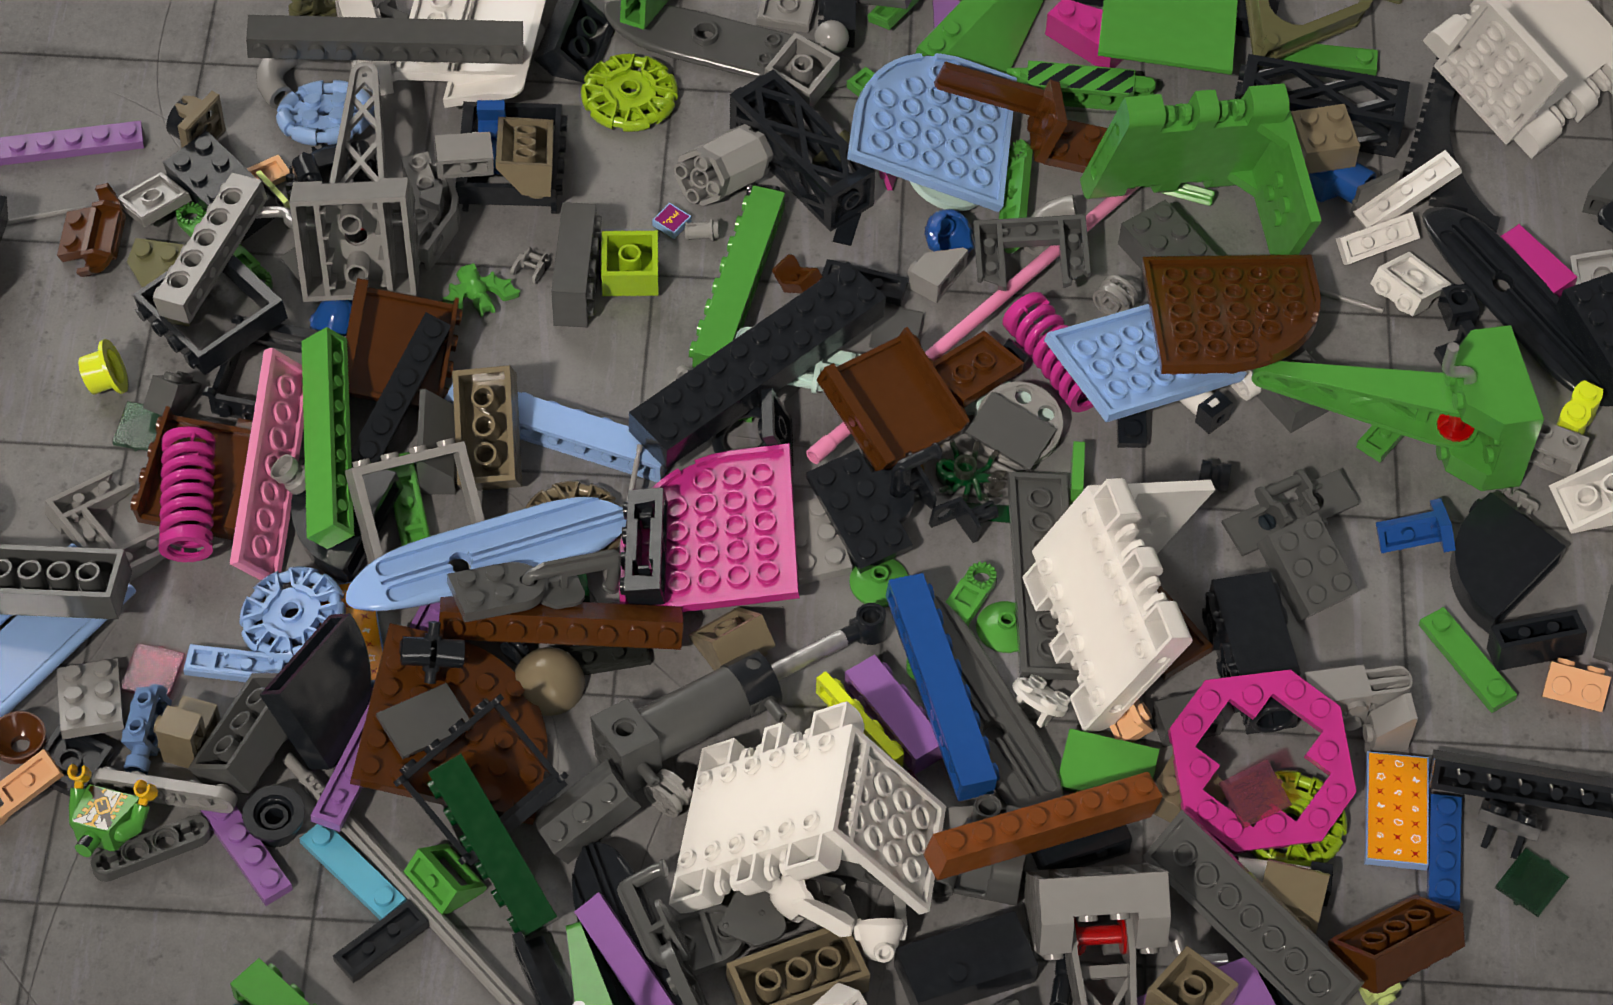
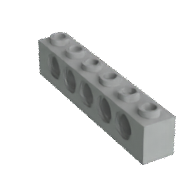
(209, 248)

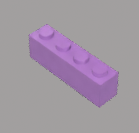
(893, 708)

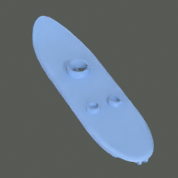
(538, 534)

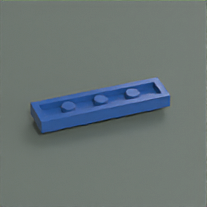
(1444, 850)

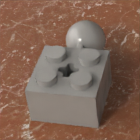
(811, 66)

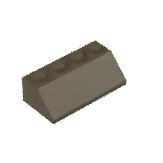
(526, 154)

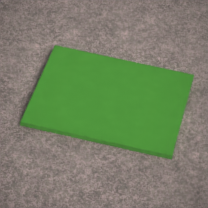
(1171, 32)

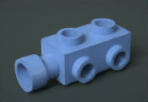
(139, 729)

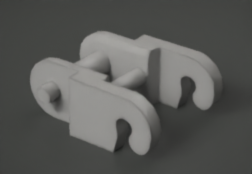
(522, 260)
(1522, 501)

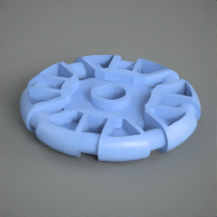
(305, 119)
(278, 602)

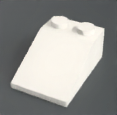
(1586, 497)

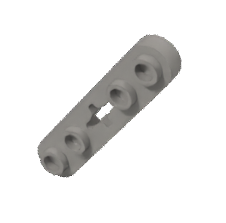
(170, 791)

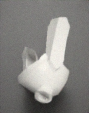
(797, 903)
(878, 936)

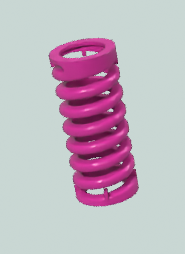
(1038, 349)
(170, 528)

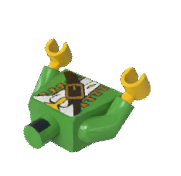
(106, 816)

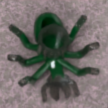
(964, 472)

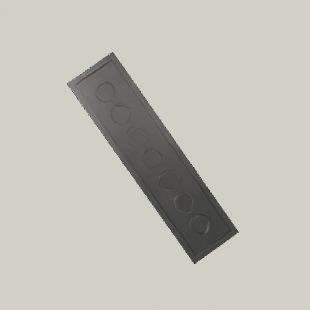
(1034, 508)
(1251, 916)

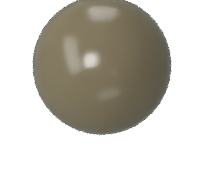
(551, 680)

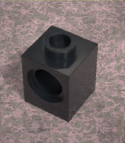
(1458, 306)

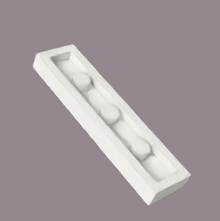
(1409, 190)

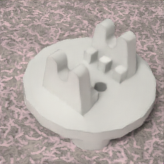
(1041, 697)

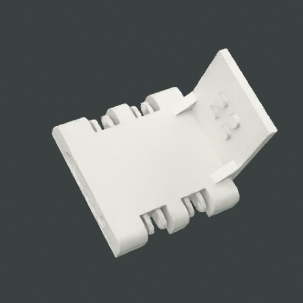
(1527, 64)
(1102, 583)
(801, 811)

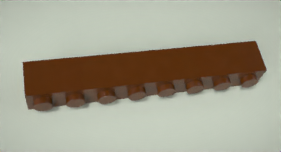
(577, 625)

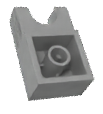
(1358, 690)

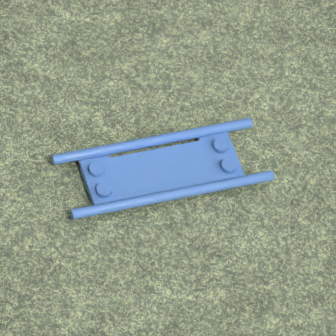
(35, 647)

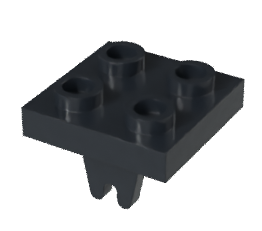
(1521, 823)

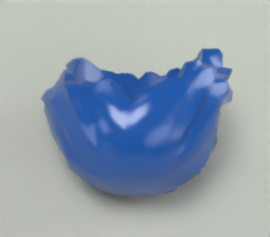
(948, 230)
(332, 315)

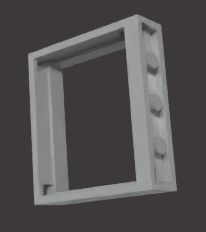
(392, 460)

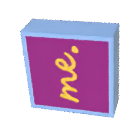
(671, 220)

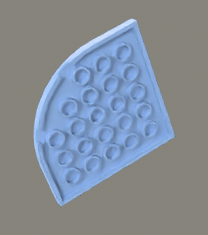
(931, 134)

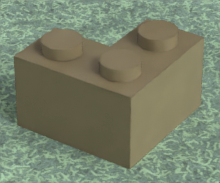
(185, 729)

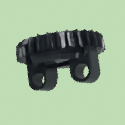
(308, 166)

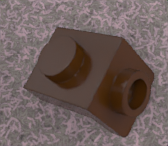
(793, 277)

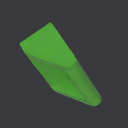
(438, 883)

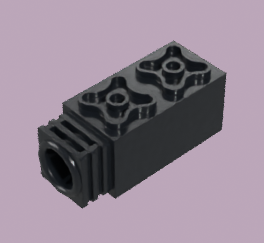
(1251, 637)

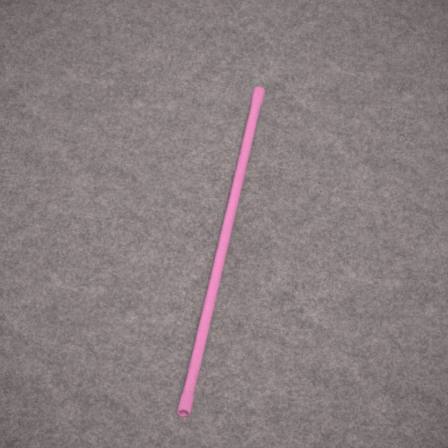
(829, 442)

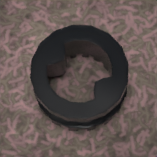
(514, 651)

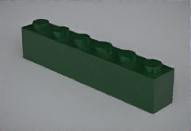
(492, 845)

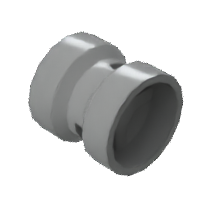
(290, 473)

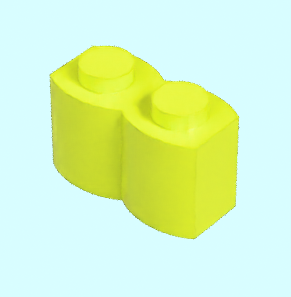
(1581, 408)

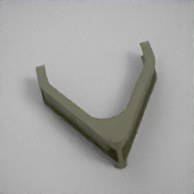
(1277, 38)

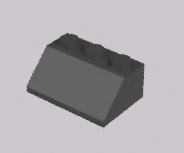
(434, 425)
(586, 812)

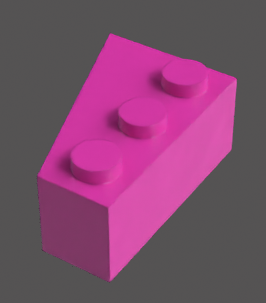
(1078, 30)

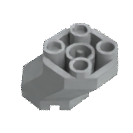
(723, 165)

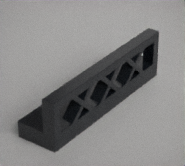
(540, 971)

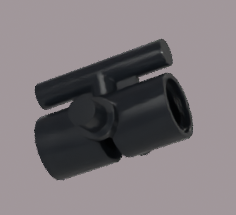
(432, 652)

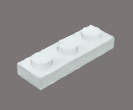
(1377, 238)

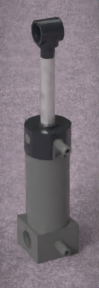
(739, 690)

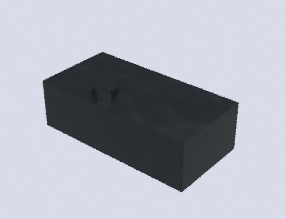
(967, 963)

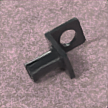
(968, 518)

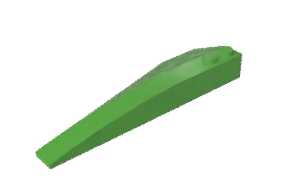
(983, 32)

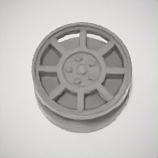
(1113, 297)
(668, 794)

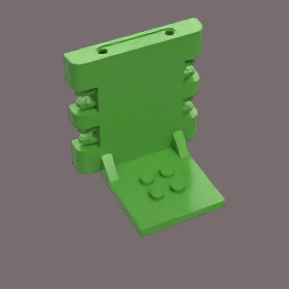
(1214, 143)

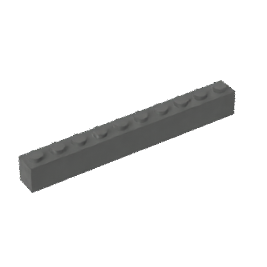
(384, 39)

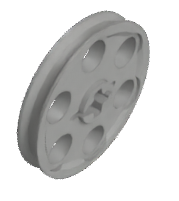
(1039, 400)

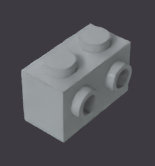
(1558, 449)

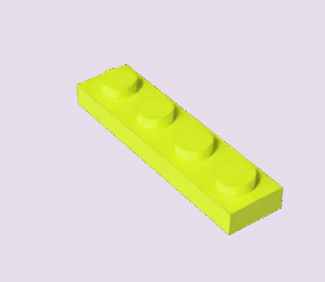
(833, 693)

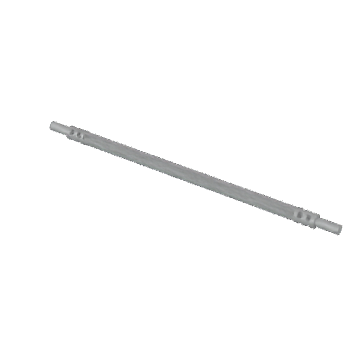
(394, 875)

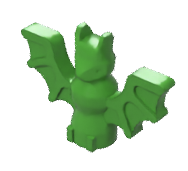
(475, 288)

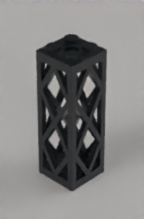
(1367, 113)
(841, 201)

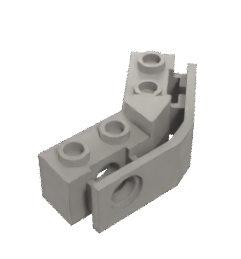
(429, 207)

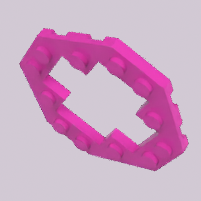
(1327, 753)

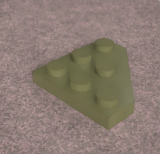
(151, 259)

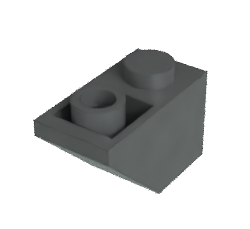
(171, 391)

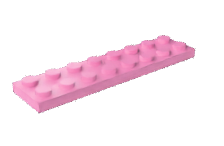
(264, 502)

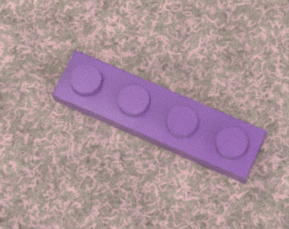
(249, 855)

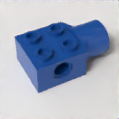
(1340, 182)

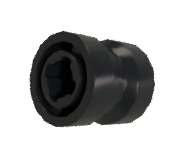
(1218, 475)

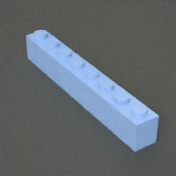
(581, 435)

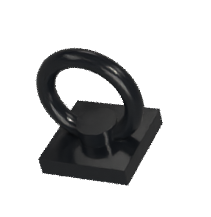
(773, 423)

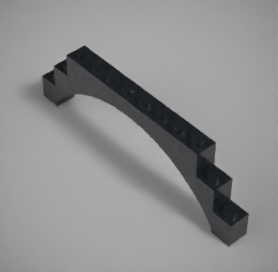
(1435, 138)

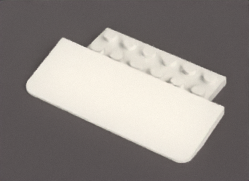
(476, 80)

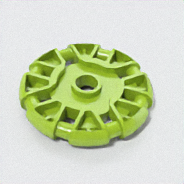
(629, 105)
(1299, 799)

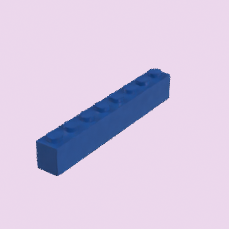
(941, 687)

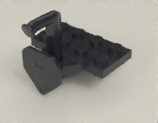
(872, 505)

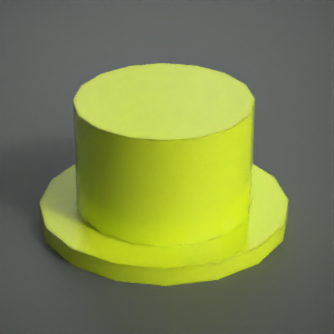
(104, 369)

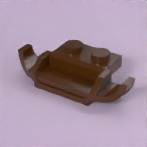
(93, 232)

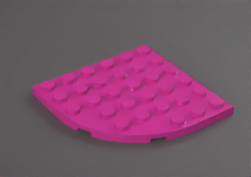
(729, 531)

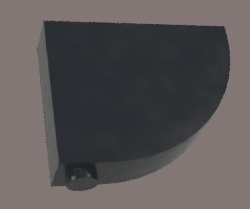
(346, 557)
(1499, 560)
(323, 691)

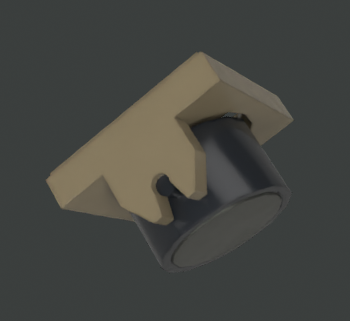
(192, 117)

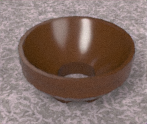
(20, 726)

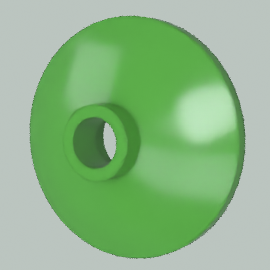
(871, 589)
(993, 631)

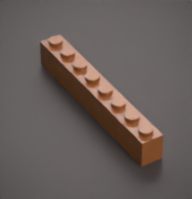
(1042, 825)

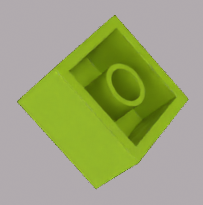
(629, 263)

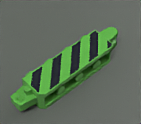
(1086, 85)

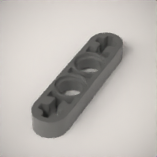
(153, 853)

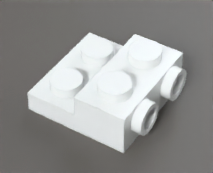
(1408, 283)

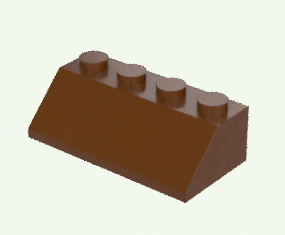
(1400, 942)

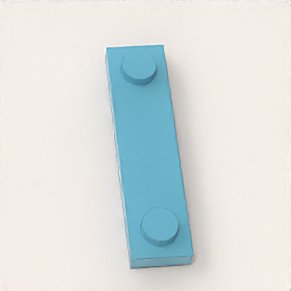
(352, 870)

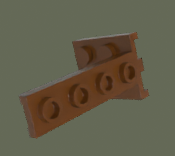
(1044, 107)

